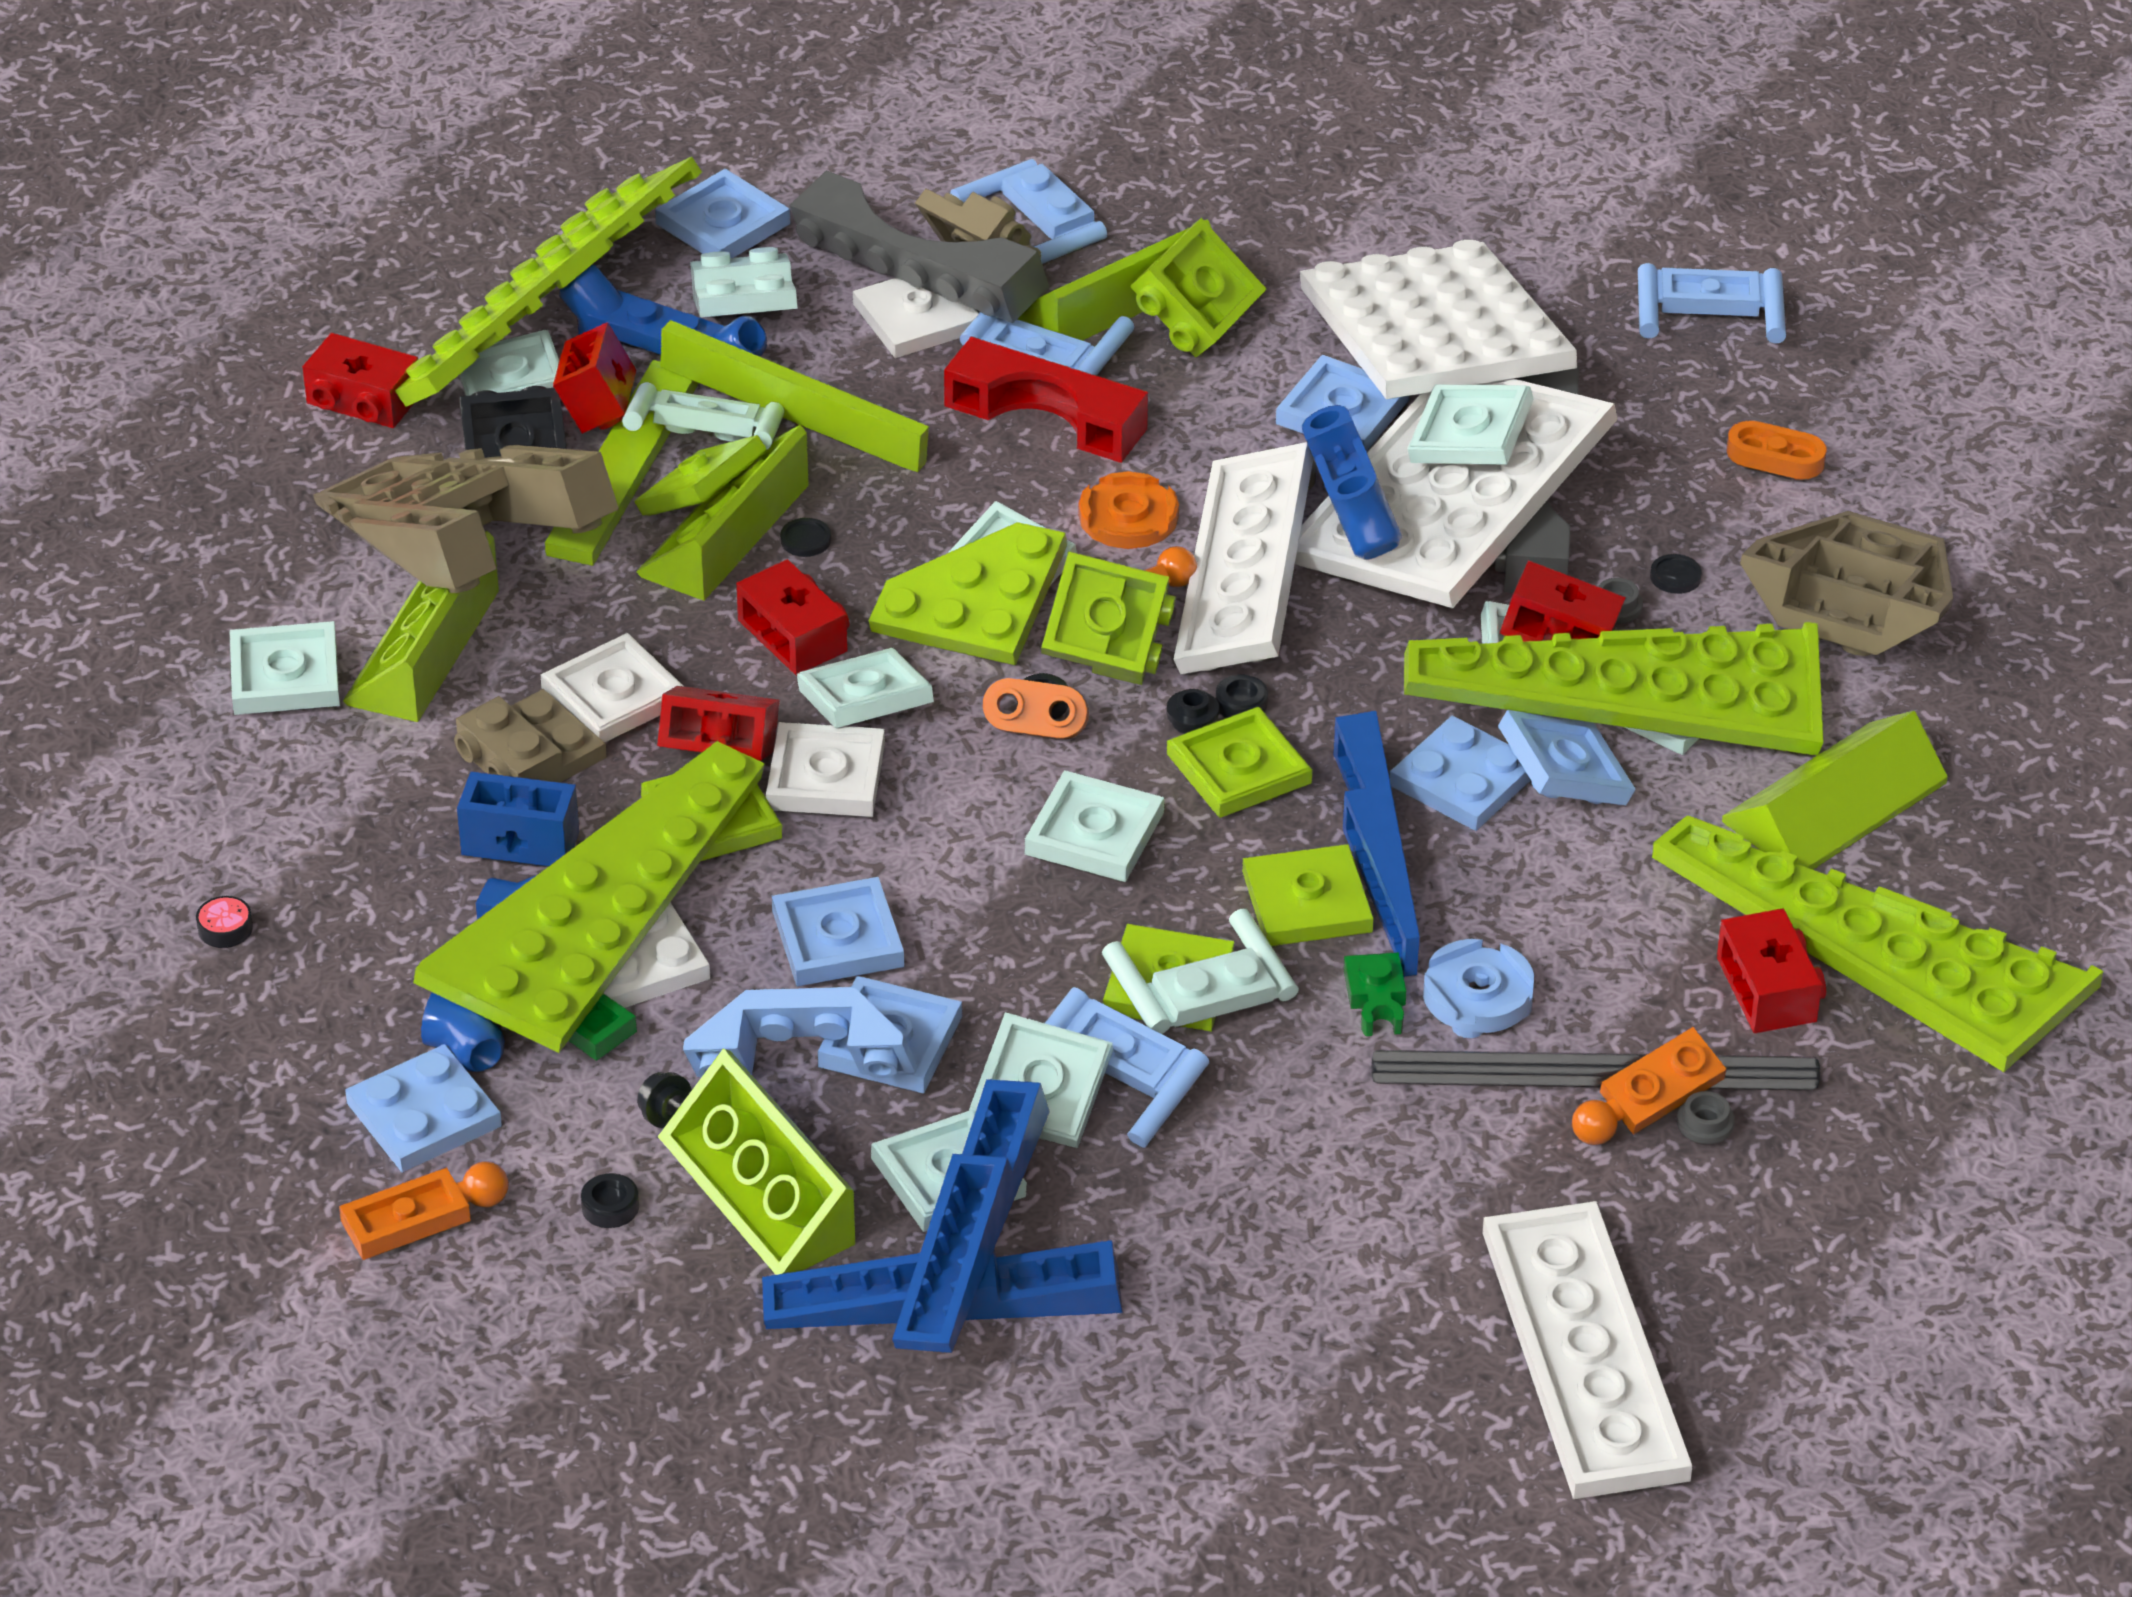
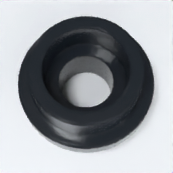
(1192, 710)
(662, 1096)

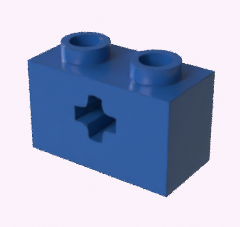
(517, 819)

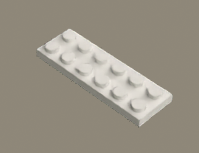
(1244, 559)
(1586, 1350)

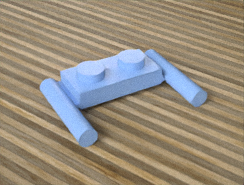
(1046, 203)
(1711, 294)
(1050, 344)
(1138, 1058)

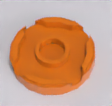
(1128, 522)

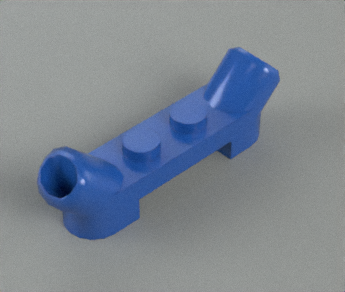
(641, 321)
(1351, 482)
(469, 1036)

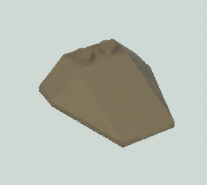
(1855, 578)

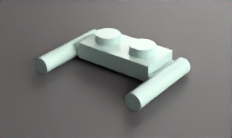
(687, 412)
(1209, 985)

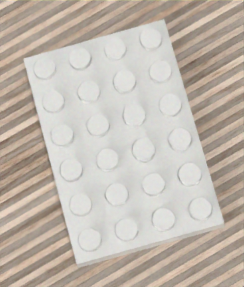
(1436, 319)
(1458, 514)

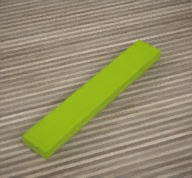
(802, 397)
(627, 461)

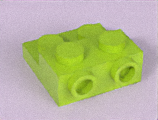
(1197, 289)
(1108, 618)

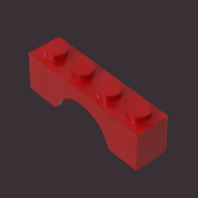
(996, 379)

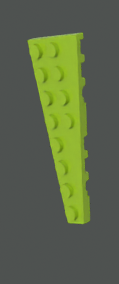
(558, 263)
(1703, 685)
(570, 929)
(1912, 954)

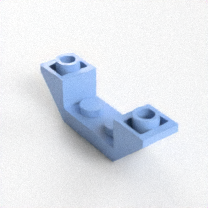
(802, 1012)

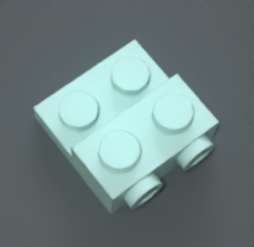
(743, 283)

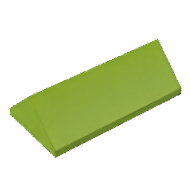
(1098, 298)
(731, 520)
(421, 647)
(1843, 792)
(761, 1169)

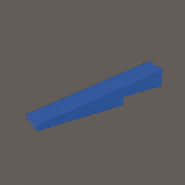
(1374, 831)
(971, 1214)
(1013, 1286)

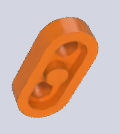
(1776, 449)
(1035, 708)

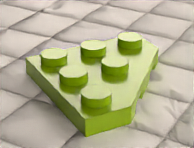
(974, 597)

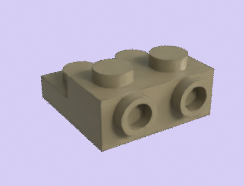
(971, 220)
(527, 739)

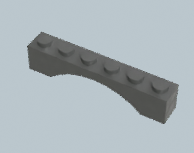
(986, 274)
(1546, 535)

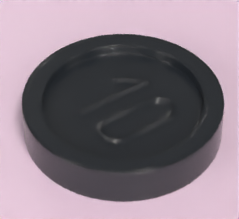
(805, 537)
(1675, 573)

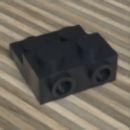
(512, 418)

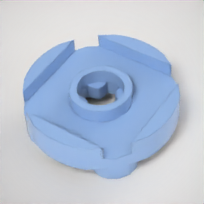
(1476, 1010)

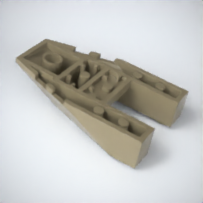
(433, 510)

